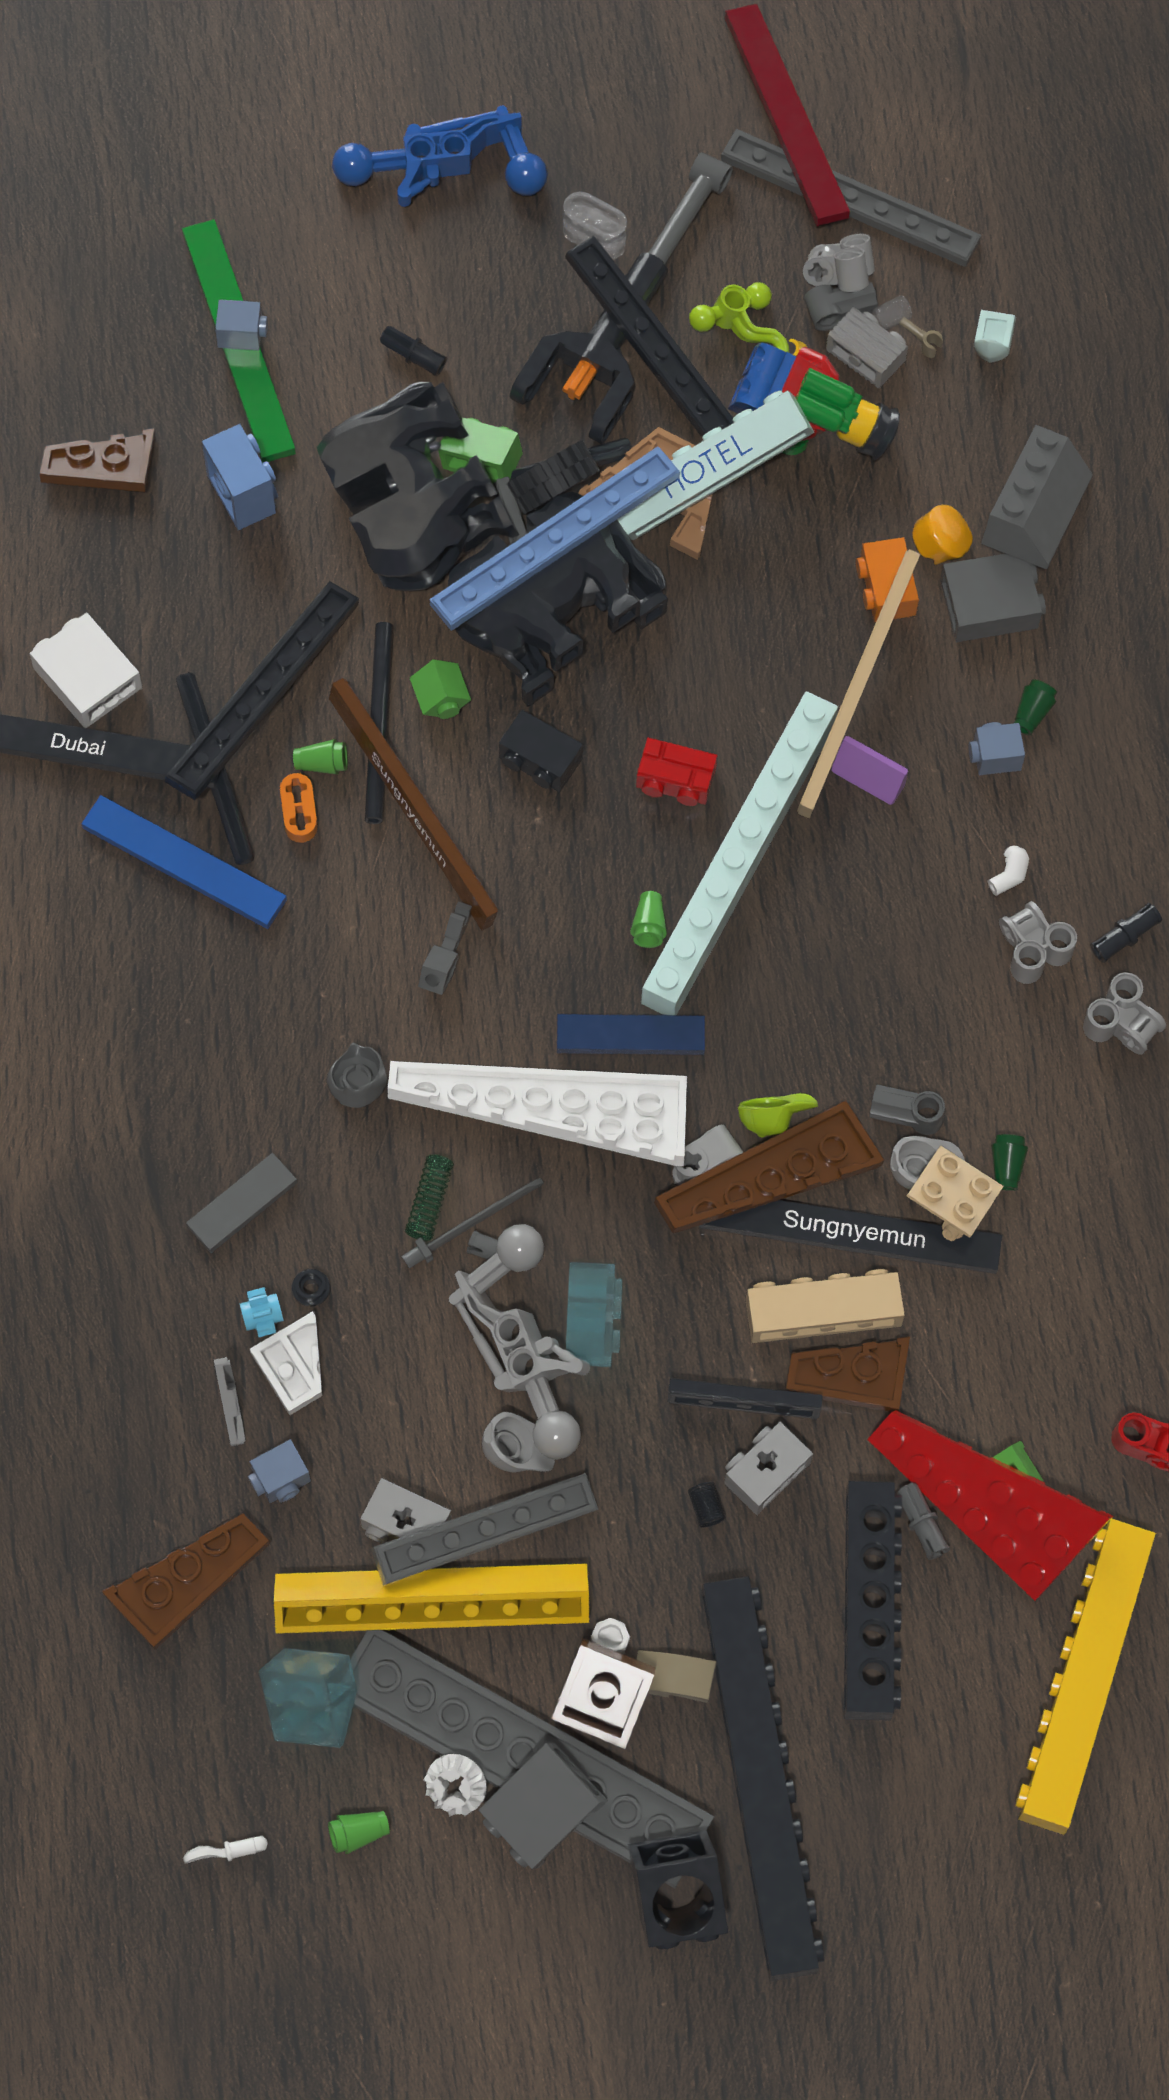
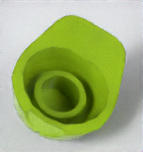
(773, 1114)

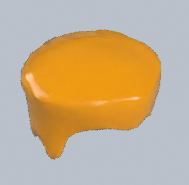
(942, 534)

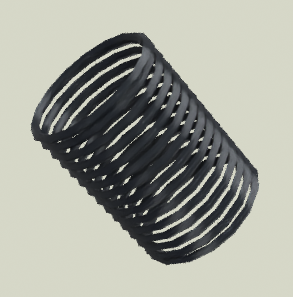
(709, 1509)

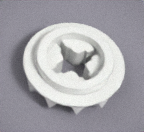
(451, 1768)

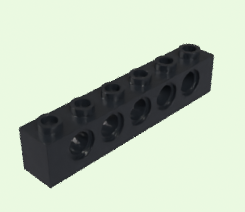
(861, 1699)

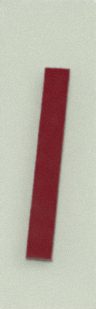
(787, 115)

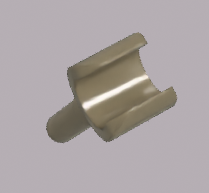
(925, 337)

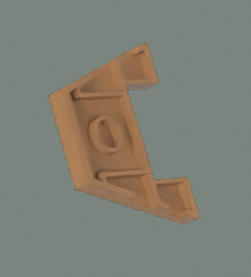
(691, 531)

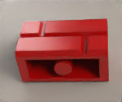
(676, 772)

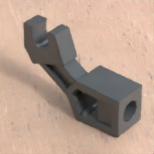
(442, 960)

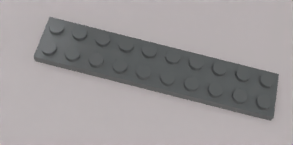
(467, 1719)

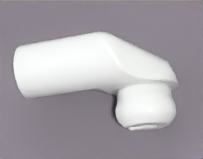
(1014, 873)

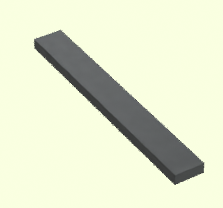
(863, 201)

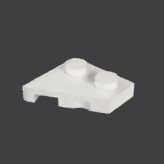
(292, 1363)

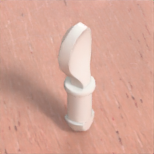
(231, 1849)

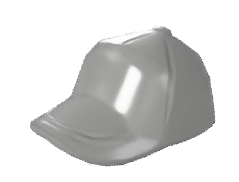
(913, 1155)
(510, 1445)

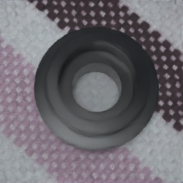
(306, 1277)

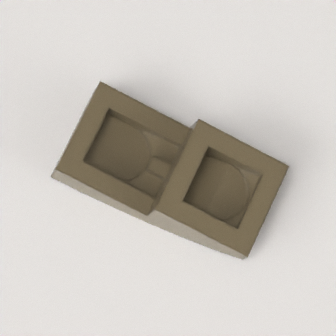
(679, 1675)

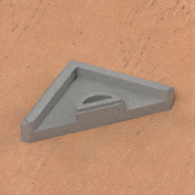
(230, 1401)

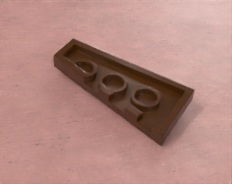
(175, 1588)

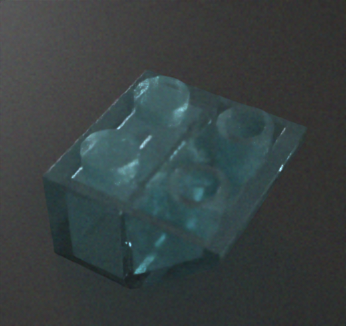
(309, 1696)

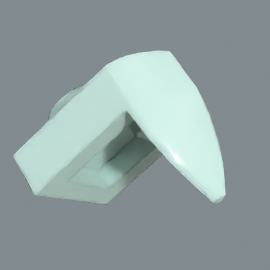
(994, 335)

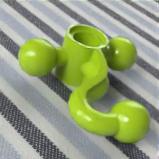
(755, 296)

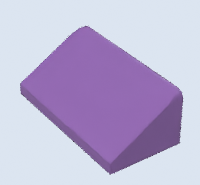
(869, 770)

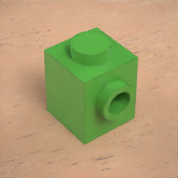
(440, 689)

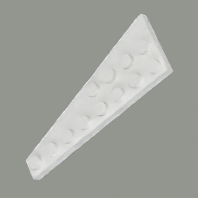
(599, 1109)

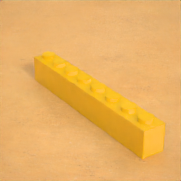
(432, 1599)
(1086, 1676)

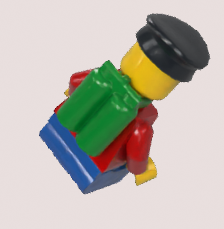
(820, 394)

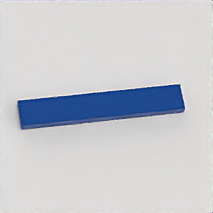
(184, 862)

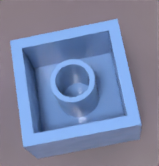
(240, 476)

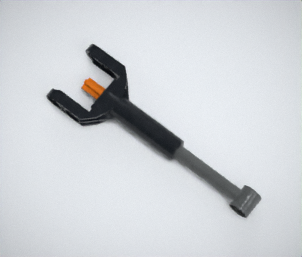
(599, 351)

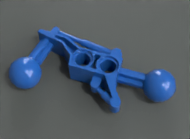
(524, 174)

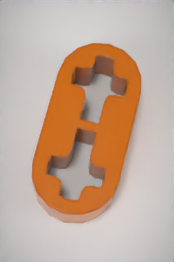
(306, 807)

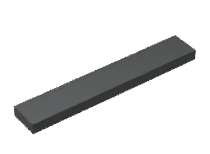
(484, 1529)

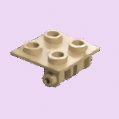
(954, 1193)

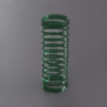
(438, 1163)

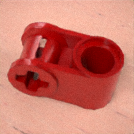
(1152, 1443)

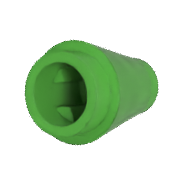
(322, 757)
(649, 921)
(357, 1830)

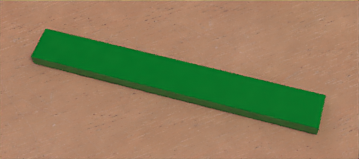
(246, 366)

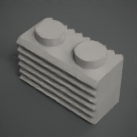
(867, 346)

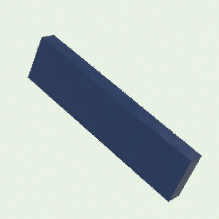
(630, 1034)

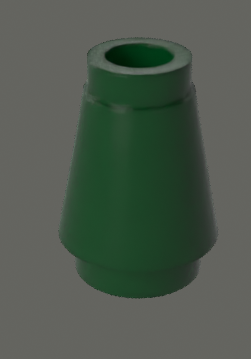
(1034, 705)
(1008, 1160)

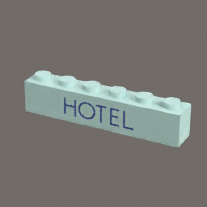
(722, 459)

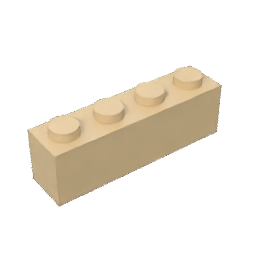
(824, 1306)

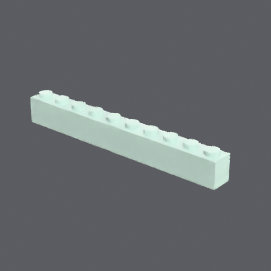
(739, 855)

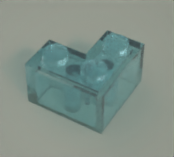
(592, 1306)

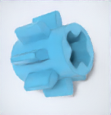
(261, 1312)

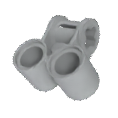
(841, 264)
(1032, 939)
(1125, 1016)

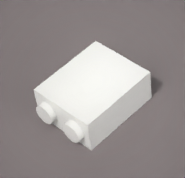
(85, 669)

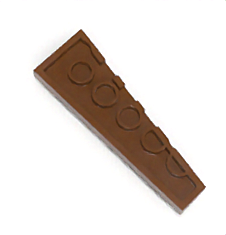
(793, 1162)

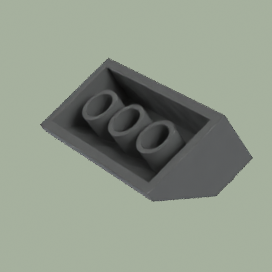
(1038, 499)

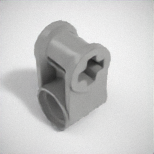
(706, 1153)

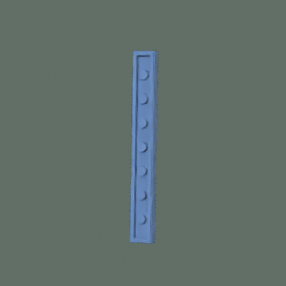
(554, 538)

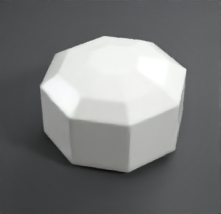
(611, 1635)

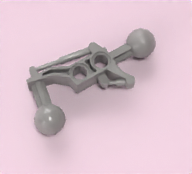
(520, 1250)

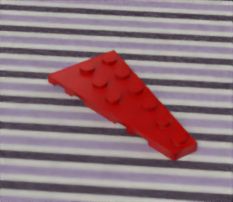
(1004, 1511)

